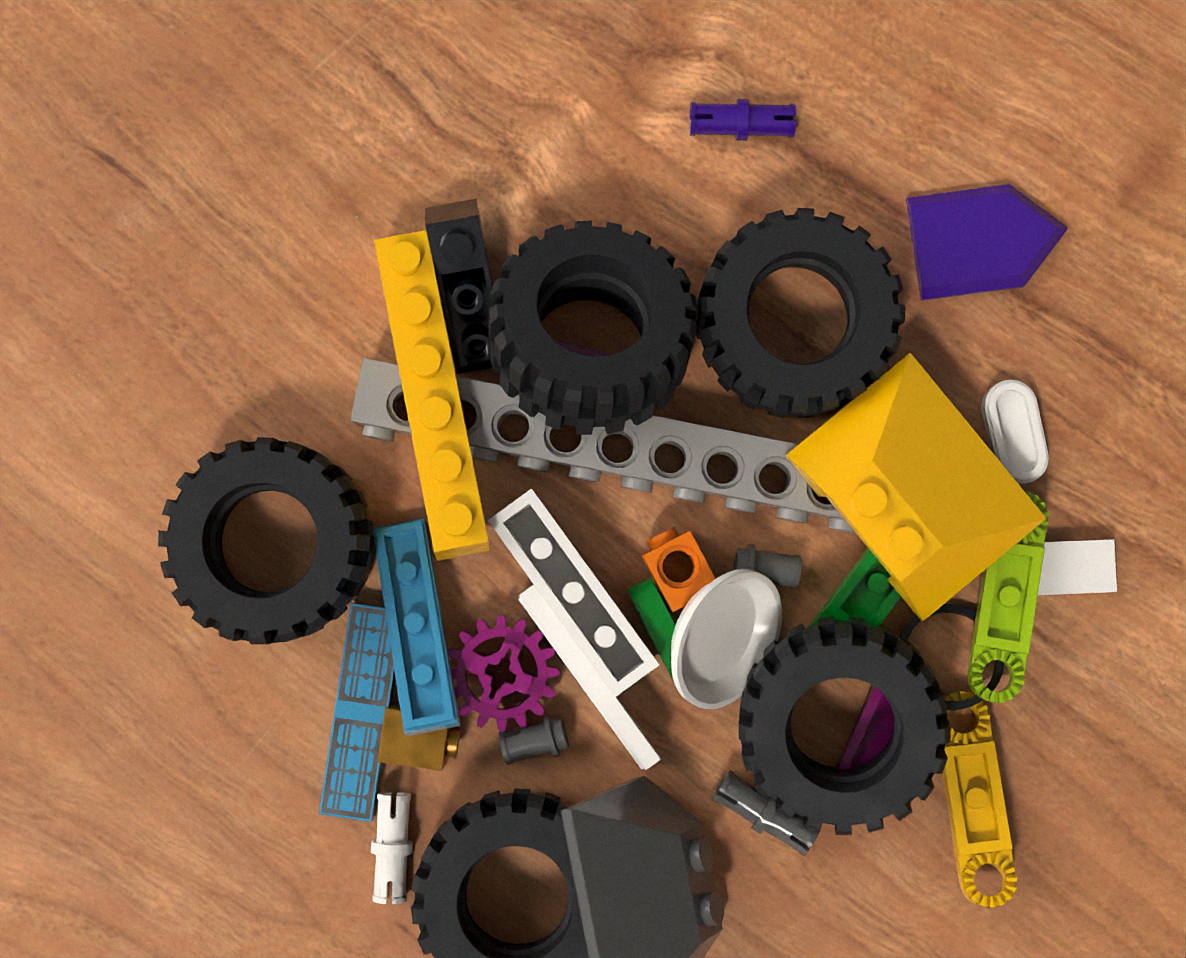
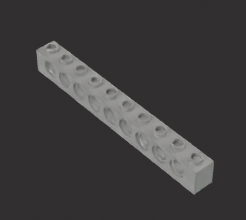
(381, 391)

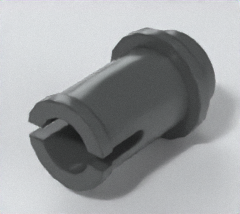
(779, 568)
(534, 740)

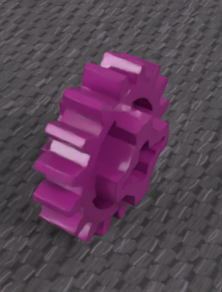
(525, 681)

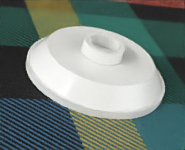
(723, 636)

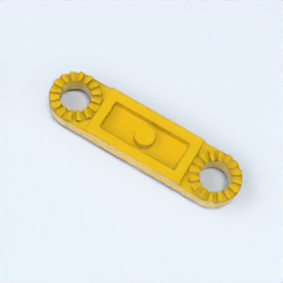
(977, 807)

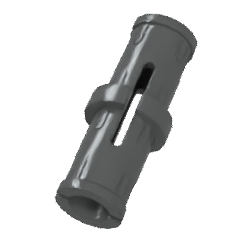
(749, 803)

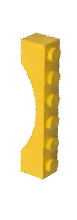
(431, 396)

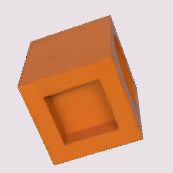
(677, 593)

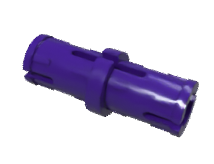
(742, 119)

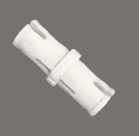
(391, 847)

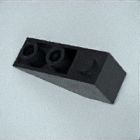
(462, 280)

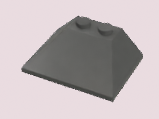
(642, 874)

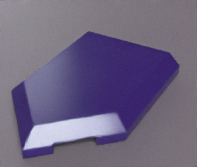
(978, 240)

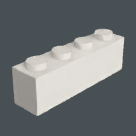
(573, 592)

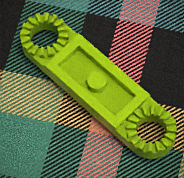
(1008, 612)

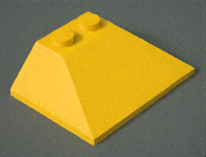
(916, 486)

